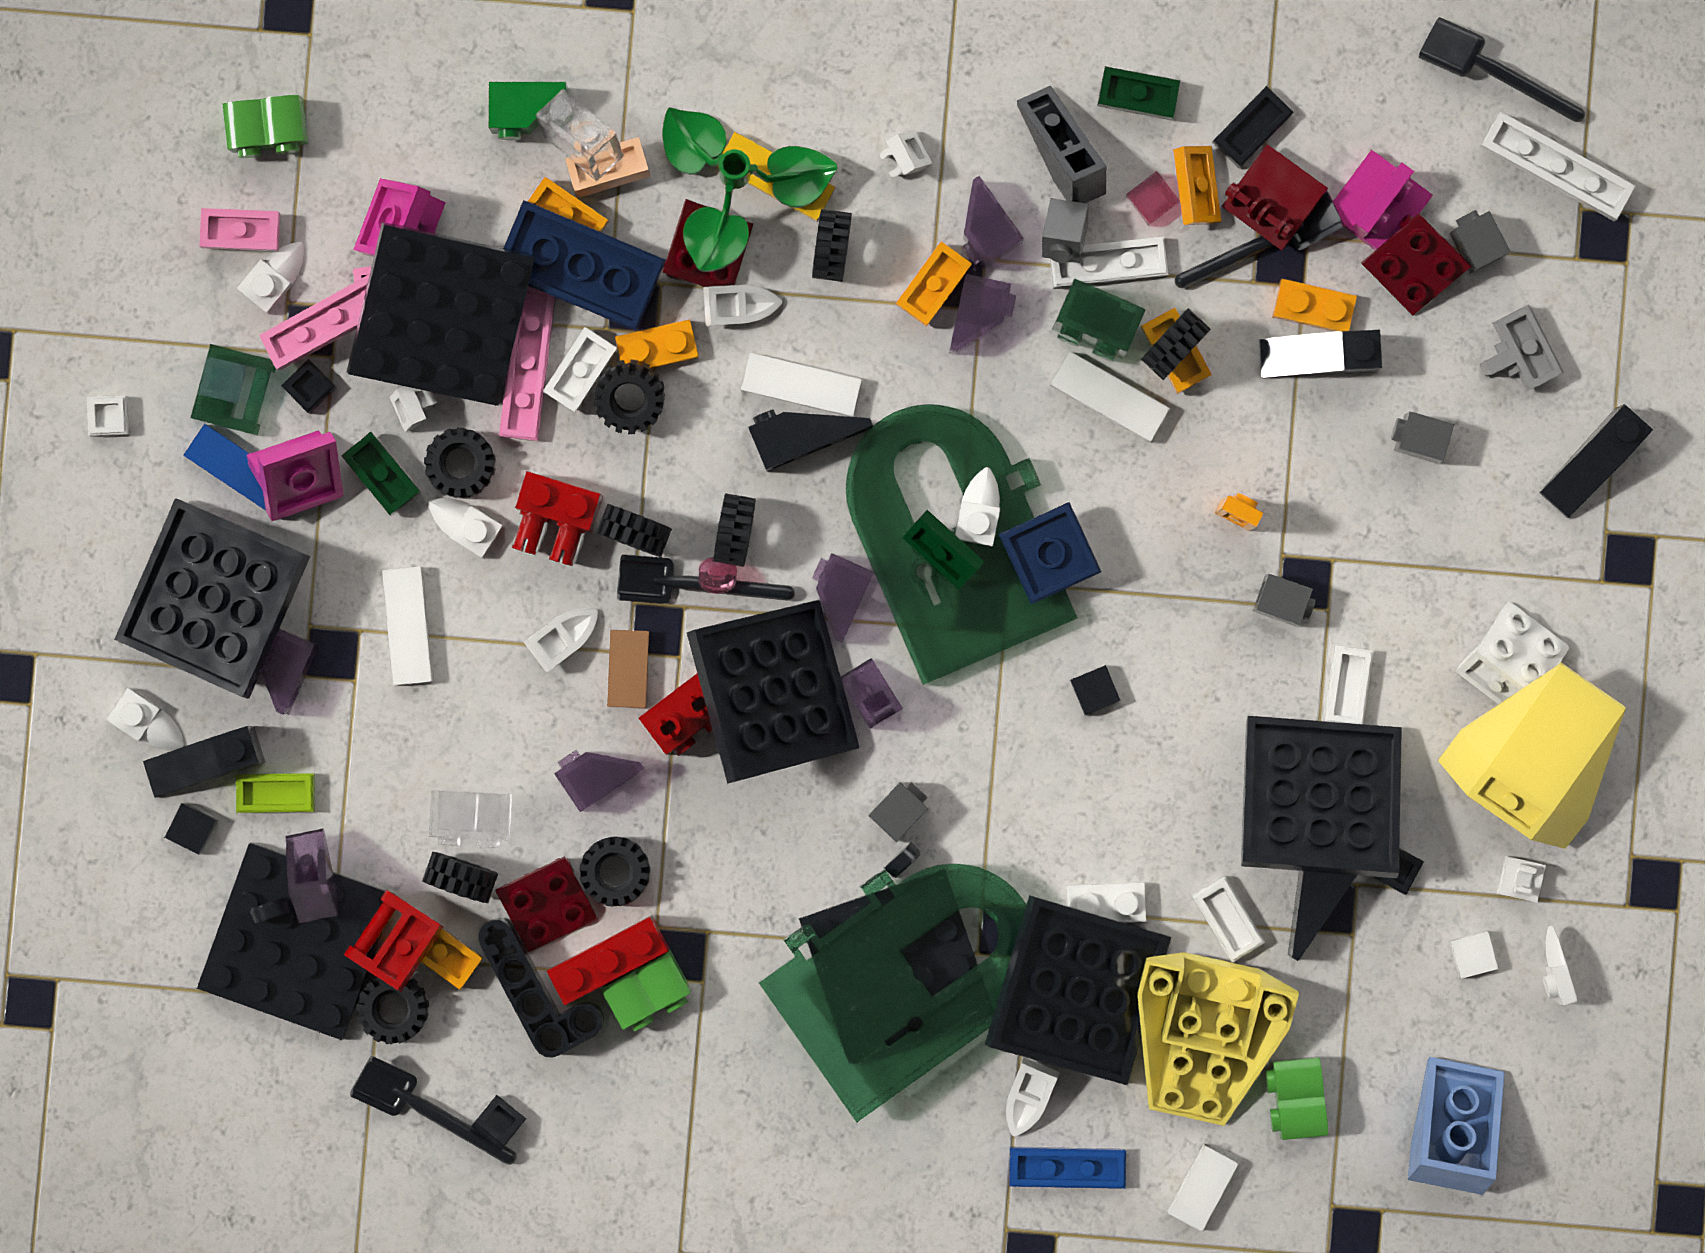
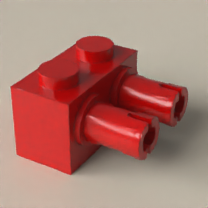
(553, 500)
(678, 717)

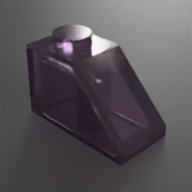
(987, 227)
(980, 310)
(840, 591)
(287, 668)
(594, 776)
(310, 876)

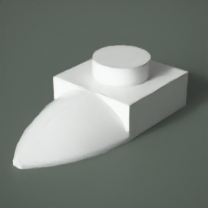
(273, 276)
(738, 304)
(979, 510)
(465, 524)
(561, 636)
(145, 721)
(1558, 979)
(1029, 1095)

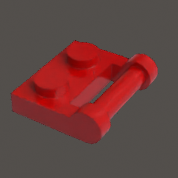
(403, 947)

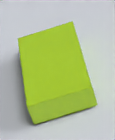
(275, 792)

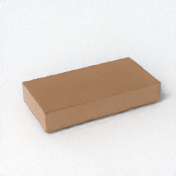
(628, 669)

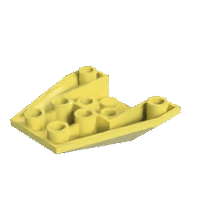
(1539, 755)
(1208, 1032)

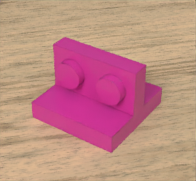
(1378, 199)
(398, 205)
(298, 474)

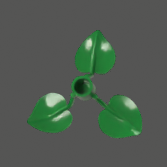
(712, 235)

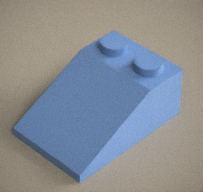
(1457, 1127)

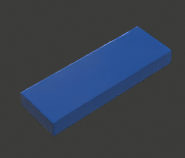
(225, 462)
(1067, 1167)

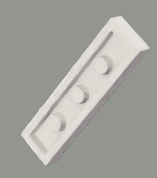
(1557, 166)

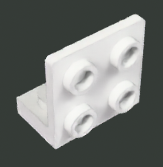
(1511, 655)

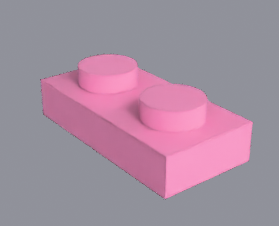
(239, 229)

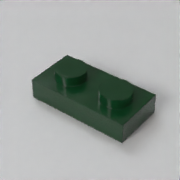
(1138, 93)
(381, 473)
(943, 549)

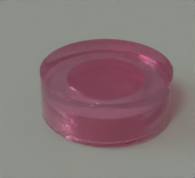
(716, 576)

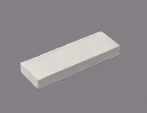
(1114, 263)
(801, 384)
(1109, 396)
(407, 625)

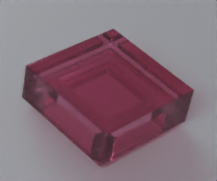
(1152, 198)

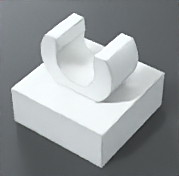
(907, 152)
(411, 407)
(1521, 879)

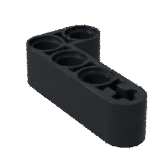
(533, 984)

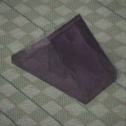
(870, 693)

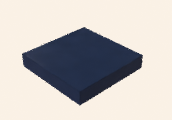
(1050, 553)

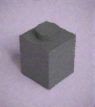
(1065, 231)
(1479, 240)
(1422, 437)
(1284, 600)
(899, 810)

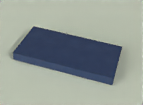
(585, 265)

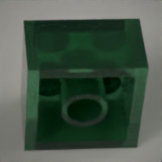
(1097, 320)

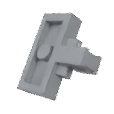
(1523, 350)

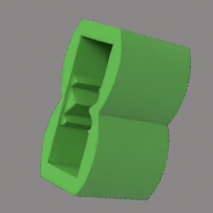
(264, 125)
(647, 990)
(1298, 1097)

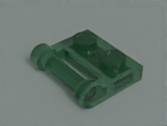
(222, 412)

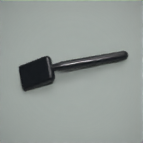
(1459, 49)
(1318, 225)
(652, 579)
(391, 1088)

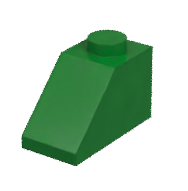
(515, 106)

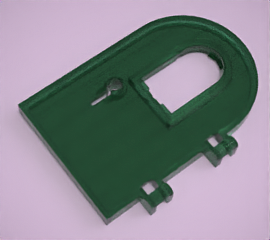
(992, 605)
(864, 991)

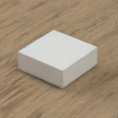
(107, 416)
(1473, 954)

